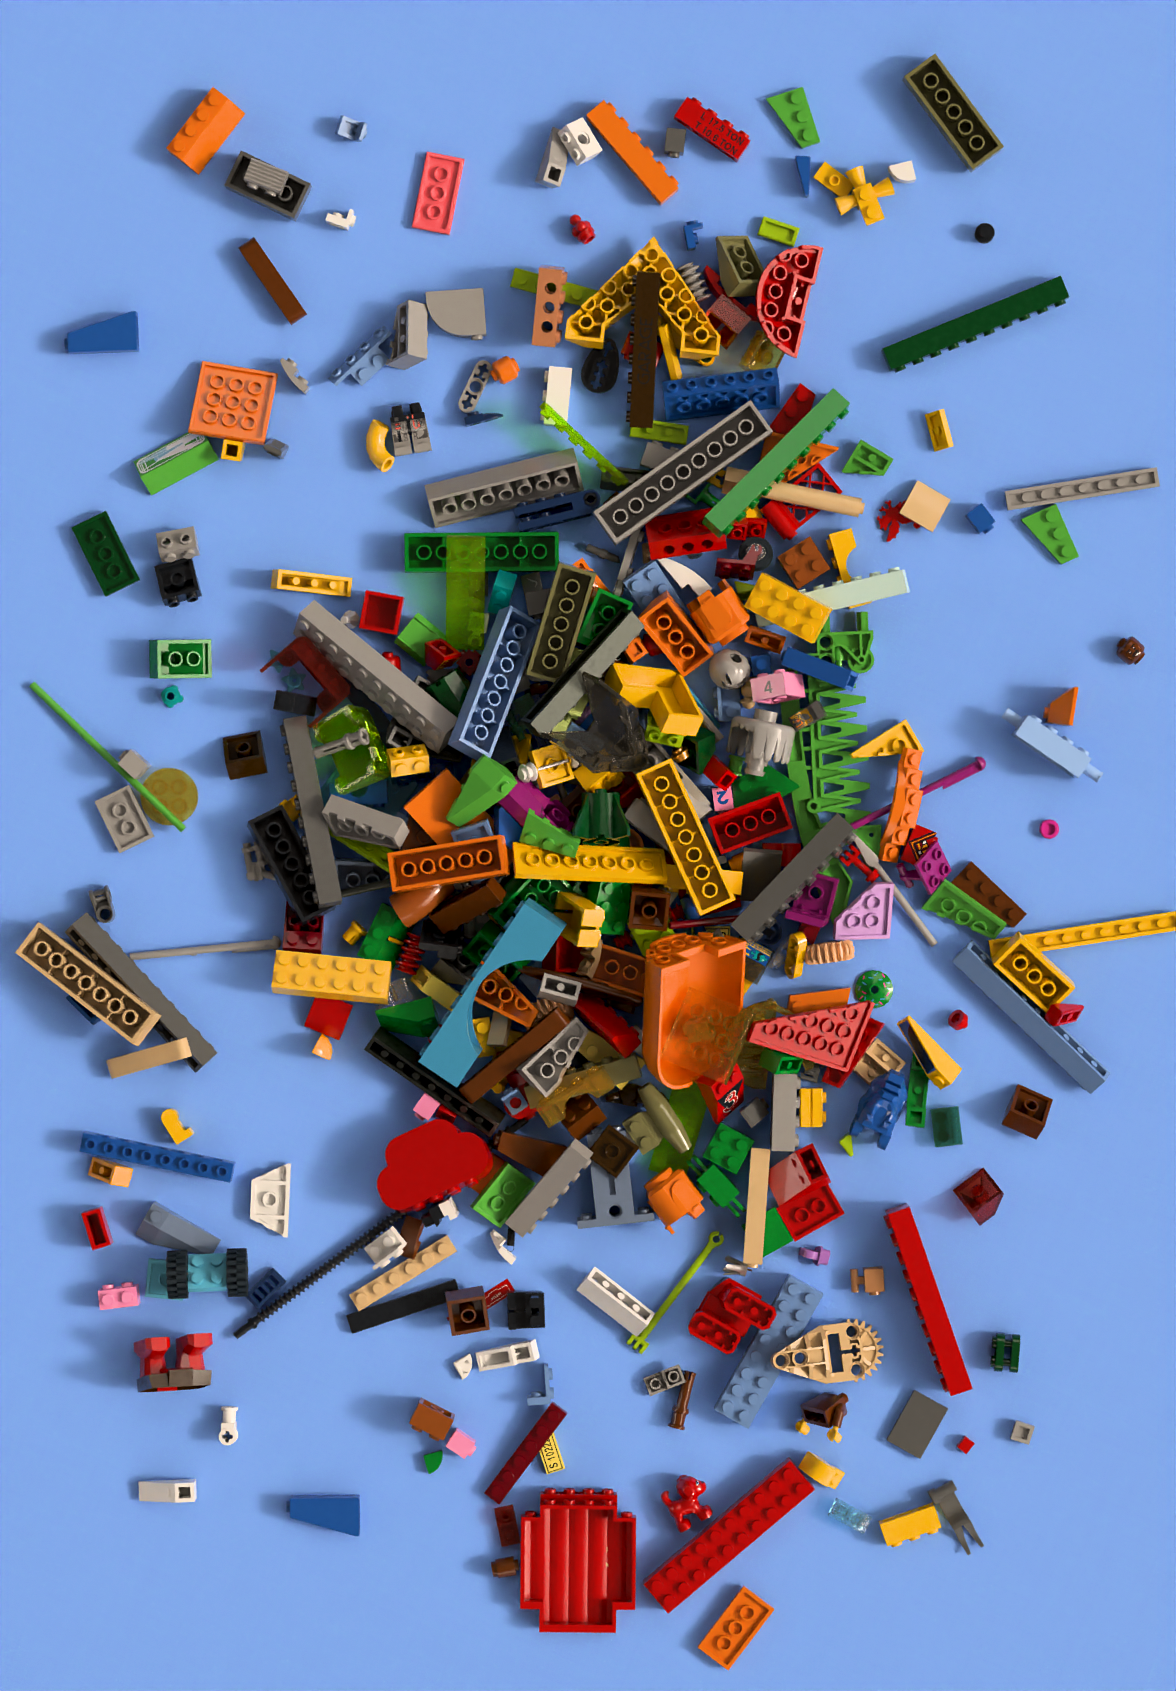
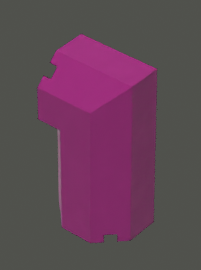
(528, 796)

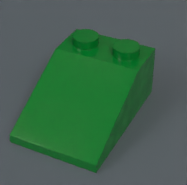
(599, 611)
(180, 658)
(410, 1018)

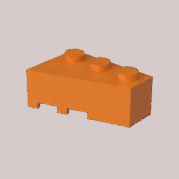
(817, 1000)

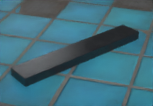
(400, 1306)

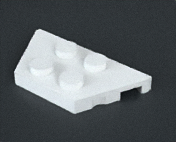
(271, 1199)

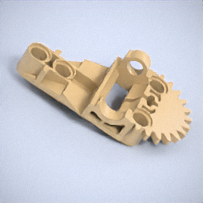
(817, 1358)

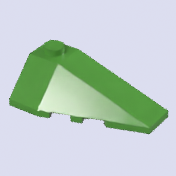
(485, 786)

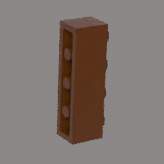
(468, 904)

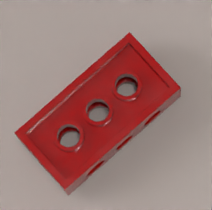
(681, 535)

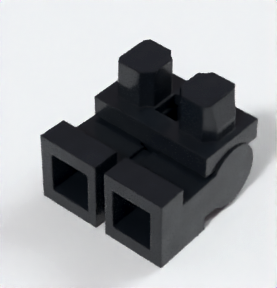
(525, 1309)

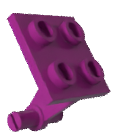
(930, 869)

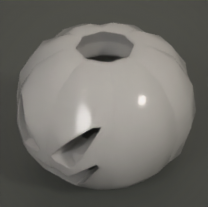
(733, 664)

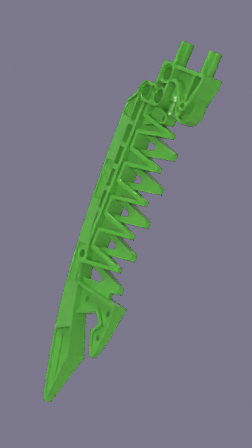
(854, 648)

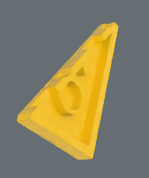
(889, 742)

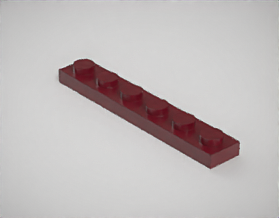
(525, 1453)

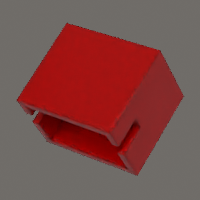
(965, 1444)

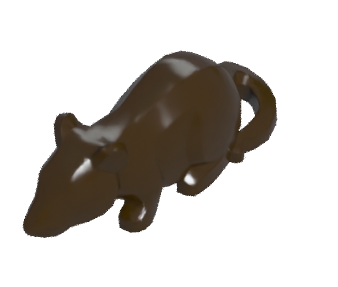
(628, 1096)

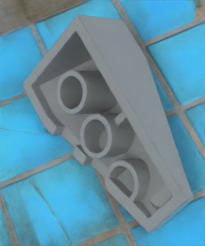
(549, 1063)

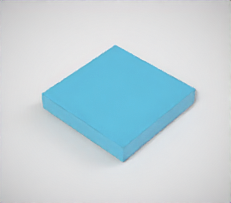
(156, 1279)

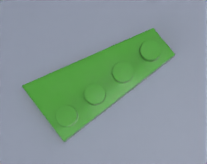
(958, 906)

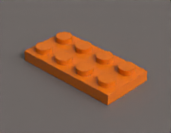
(735, 1627)

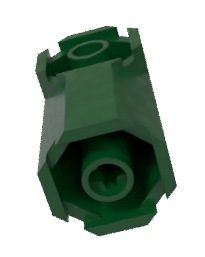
(450, 691)

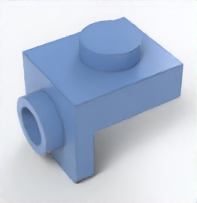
(351, 129)

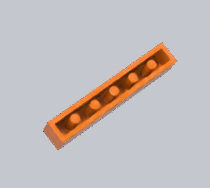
(632, 153)

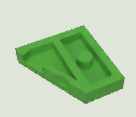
(867, 460)

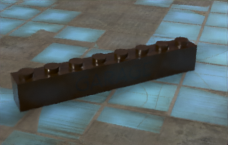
(644, 349)

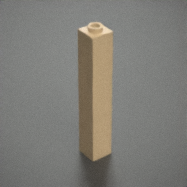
(756, 1207)

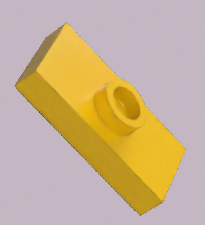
(833, 180)

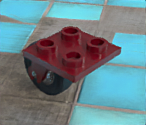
(753, 555)

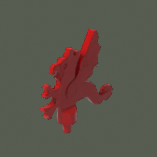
(893, 515)

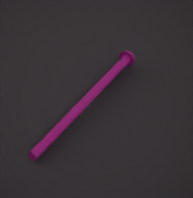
(944, 782)

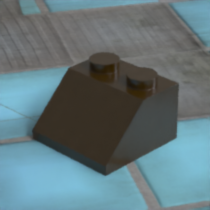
(244, 755)

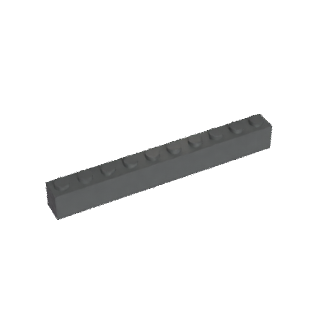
(310, 805)
(110, 957)

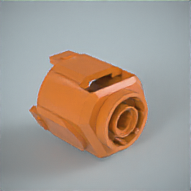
(719, 616)
(672, 1196)

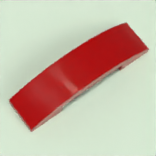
(712, 280)

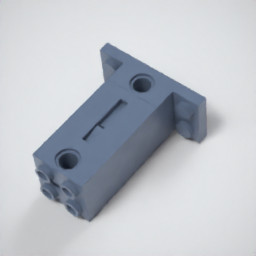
(611, 1192)

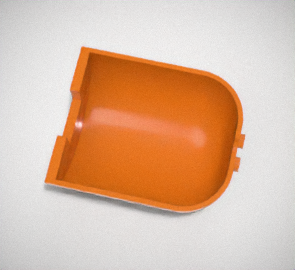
(672, 967)

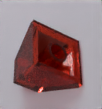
(980, 1196)

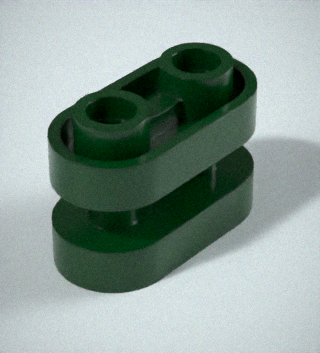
(998, 1360)

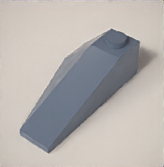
(173, 1231)

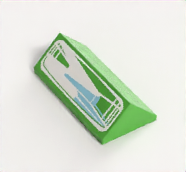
(175, 461)

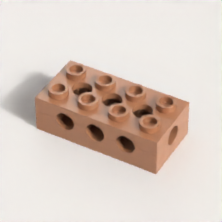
(541, 335)

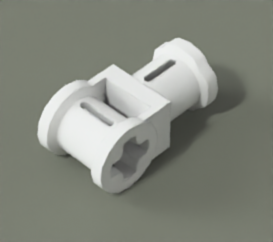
(228, 1424)

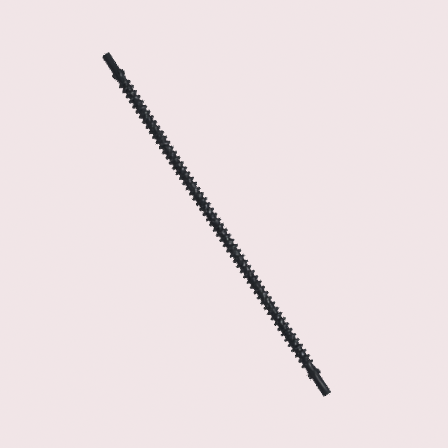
(253, 1322)

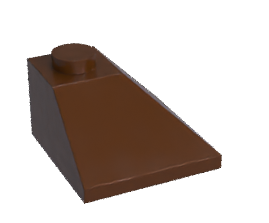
(648, 908)

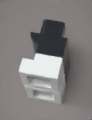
(440, 1210)

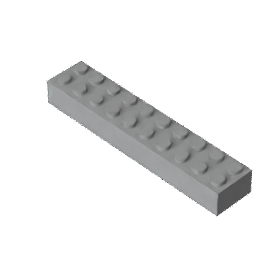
(682, 472)
(376, 677)

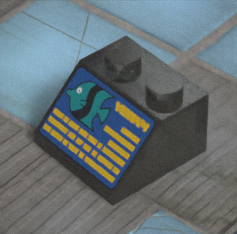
(756, 960)

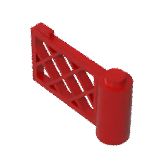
(781, 517)

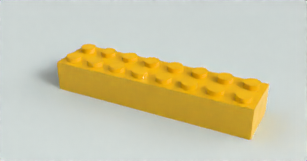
(685, 837)

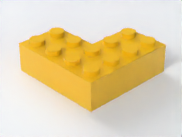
(660, 691)

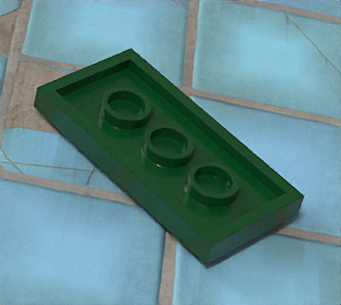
(105, 553)

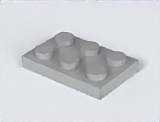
(124, 819)

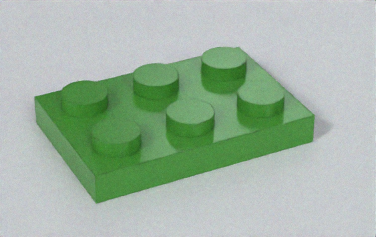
(502, 1194)

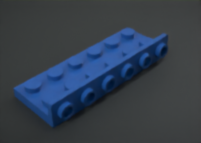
(720, 394)

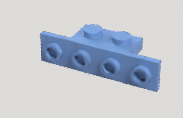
(365, 361)

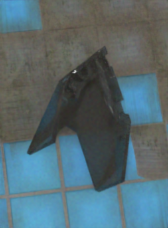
(614, 737)

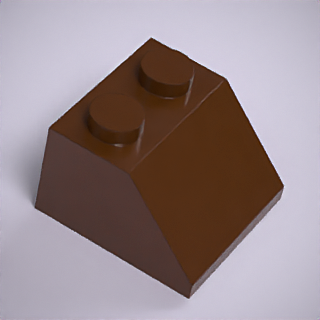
(1027, 1111)

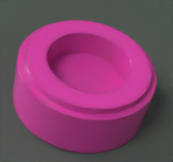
(1049, 829)

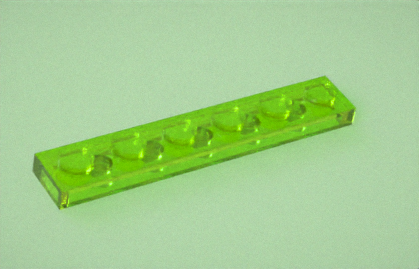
(589, 450)

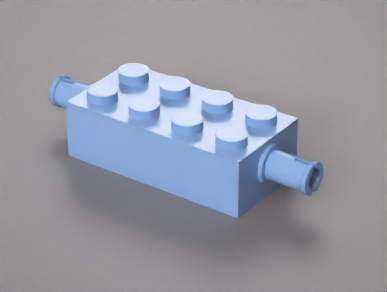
(1051, 746)

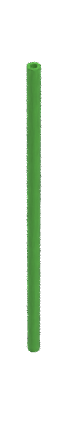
(107, 756)

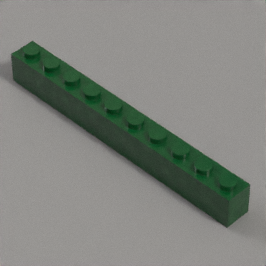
(975, 323)

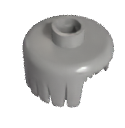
(760, 740)

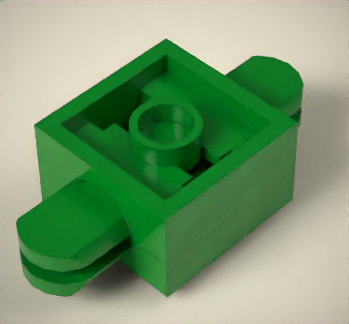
(717, 1185)

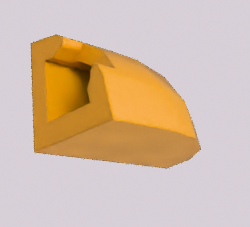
(323, 1047)

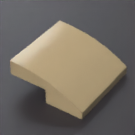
(924, 506)
(877, 1061)

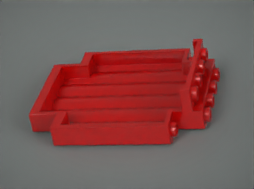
(567, 1561)

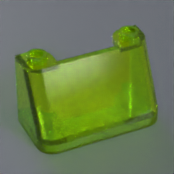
(358, 766)

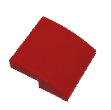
(328, 1016)

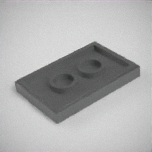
(758, 870)
(917, 1424)

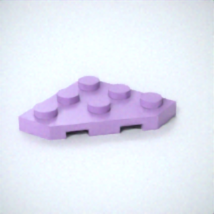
(867, 915)

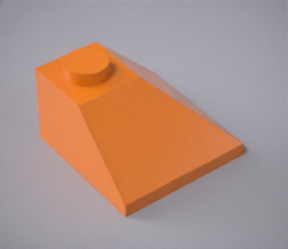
(1062, 709)

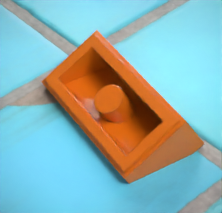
(765, 639)

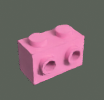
(119, 1296)

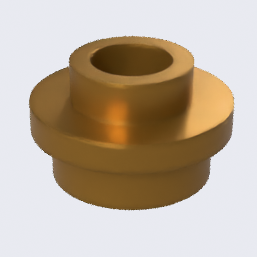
(680, 754)

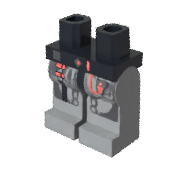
(407, 425)

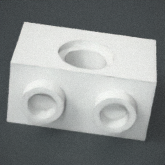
(579, 141)

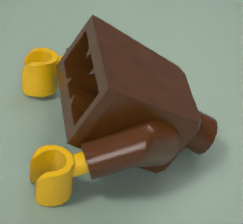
(824, 1411)

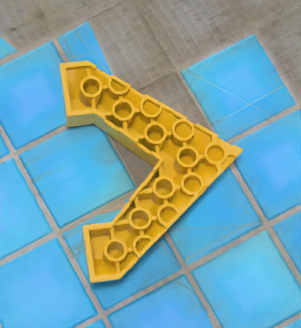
(676, 306)

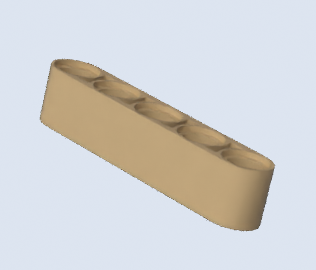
(148, 1058)

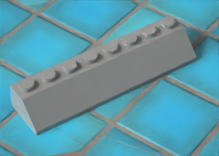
(503, 487)

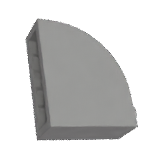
(458, 312)

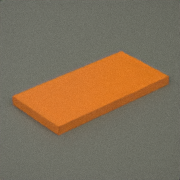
(433, 804)

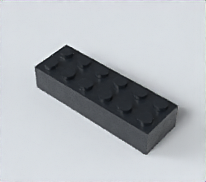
(286, 860)

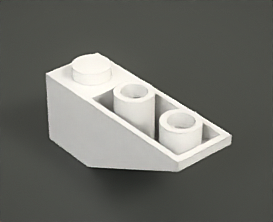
(168, 1491)

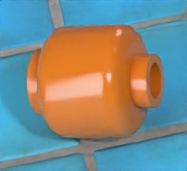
(504, 370)

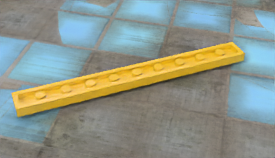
(1095, 932)

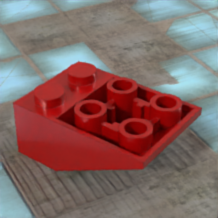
(797, 1175)

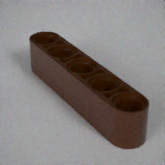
(272, 281)

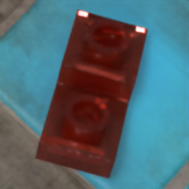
(507, 1525)

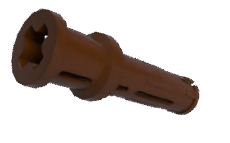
(680, 1409)

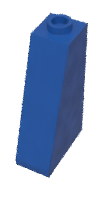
(109, 336)
(819, 668)
(327, 1511)

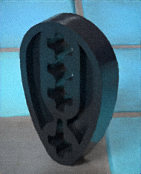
(590, 366)

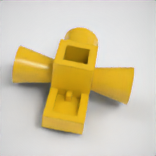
(864, 196)

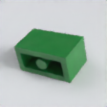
(779, 1062)

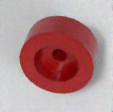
(958, 1020)

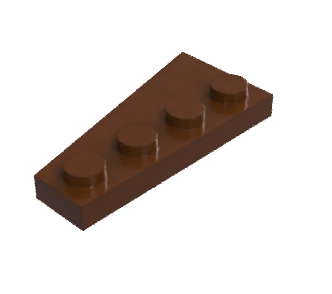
(988, 894)

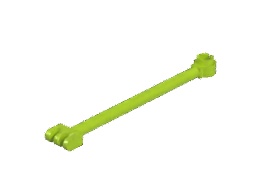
(640, 1339)

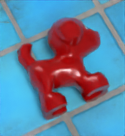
(689, 1490)

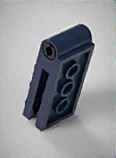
(579, 503)

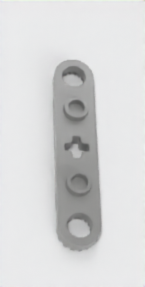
(626, 569)

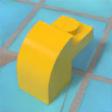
(233, 450)
(820, 1470)

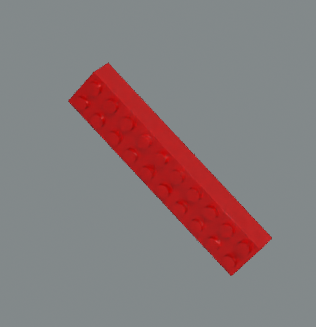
(930, 1304)
(728, 1535)

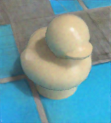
(746, 691)

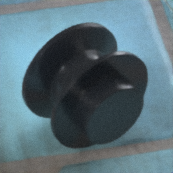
(984, 233)

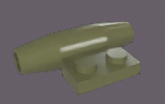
(656, 1122)

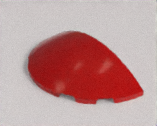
(784, 295)

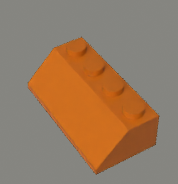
(205, 131)
(675, 634)

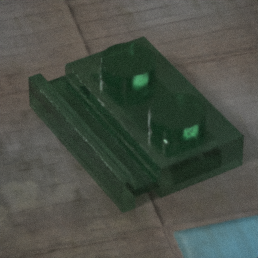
(946, 1126)

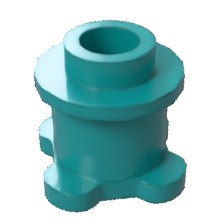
(177, 697)

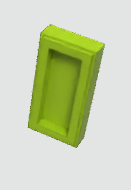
(778, 231)

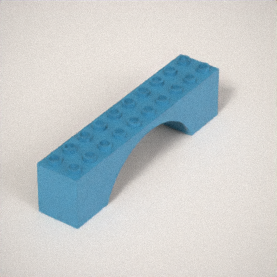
(455, 1043)

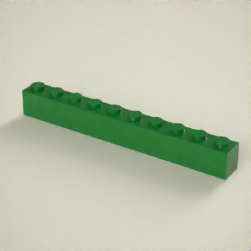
(776, 463)

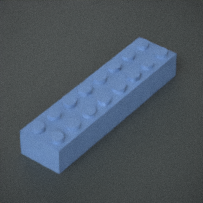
(494, 683)
(754, 1372)

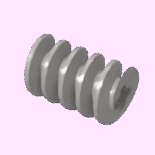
(692, 281)

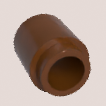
(505, 1567)

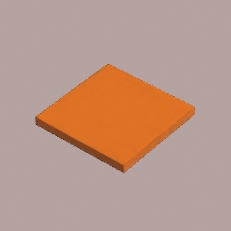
(233, 403)

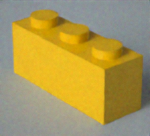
(910, 1525)

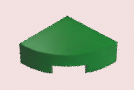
(433, 1460)

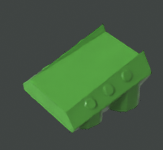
(415, 635)

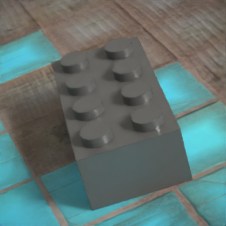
(287, 205)

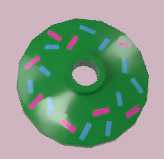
(870, 979)

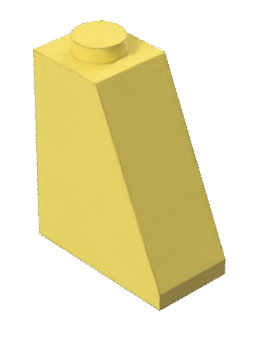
(435, 987)

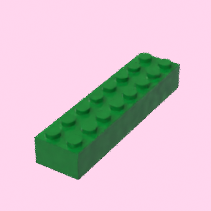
(502, 551)

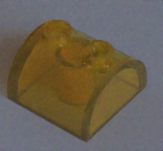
(761, 354)

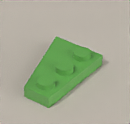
(796, 115)
(1052, 533)

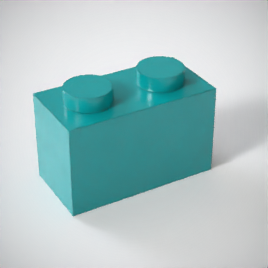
(502, 591)

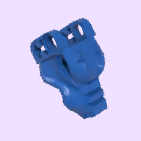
(881, 1106)

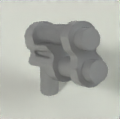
(255, 870)

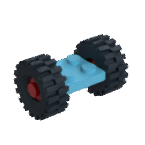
(207, 1273)

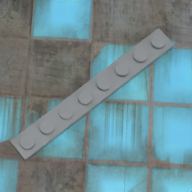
(1082, 489)

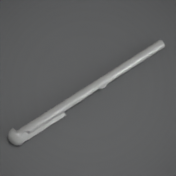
(234, 947)

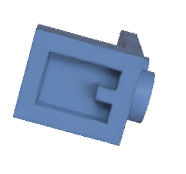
(537, 1397)

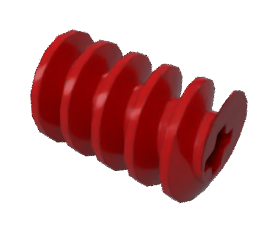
(411, 955)

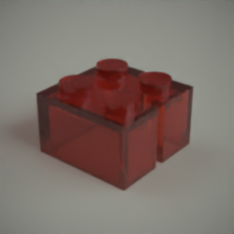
(731, 316)

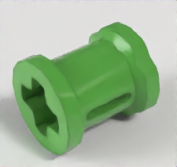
(735, 764)

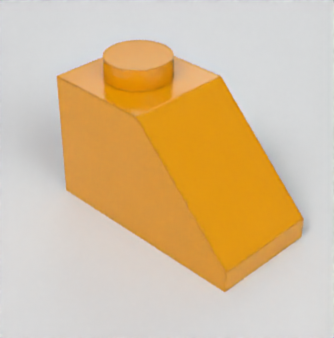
(110, 1172)

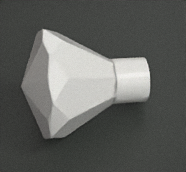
(350, 619)

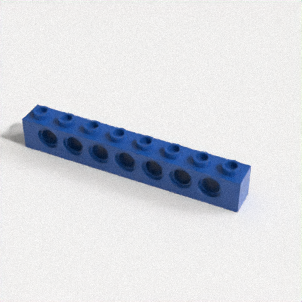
(157, 1156)

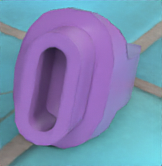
(819, 1255)

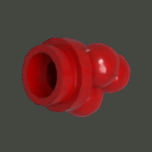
(582, 229)

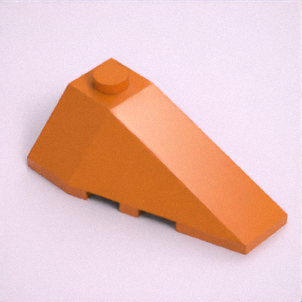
(503, 997)

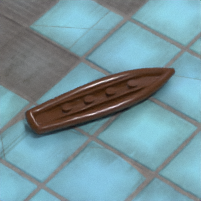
(589, 987)

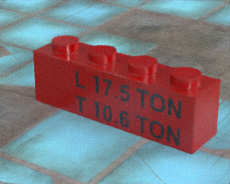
(712, 129)

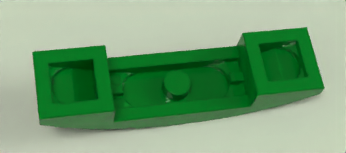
(916, 1095)

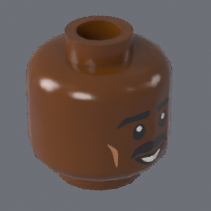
(1130, 650)

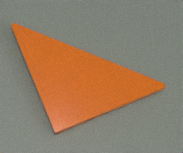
(817, 453)

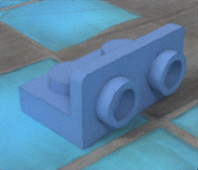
(727, 704)

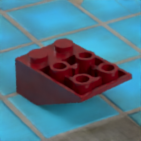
(302, 938)

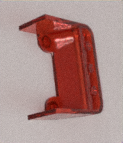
(334, 685)

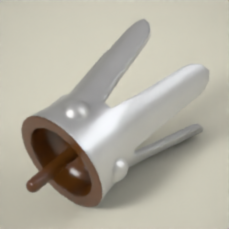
(738, 1268)

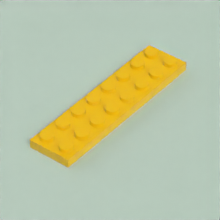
(591, 864)

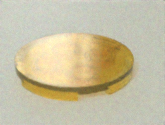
(174, 790)

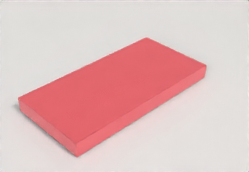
(438, 193)

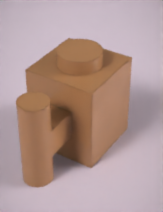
(872, 1279)

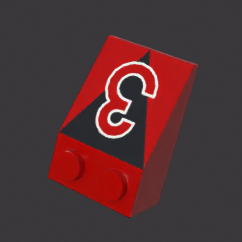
(722, 1098)

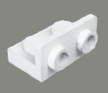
(384, 1247)

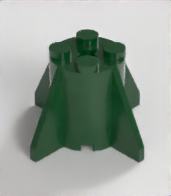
(601, 820)

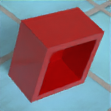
(381, 612)
(563, 956)

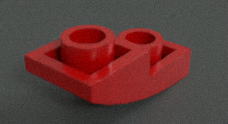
(748, 527)

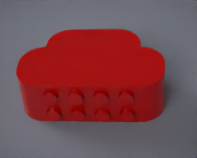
(431, 1164)

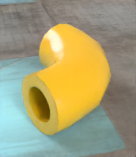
(376, 445)

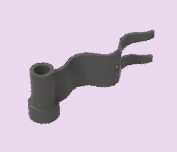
(954, 1512)

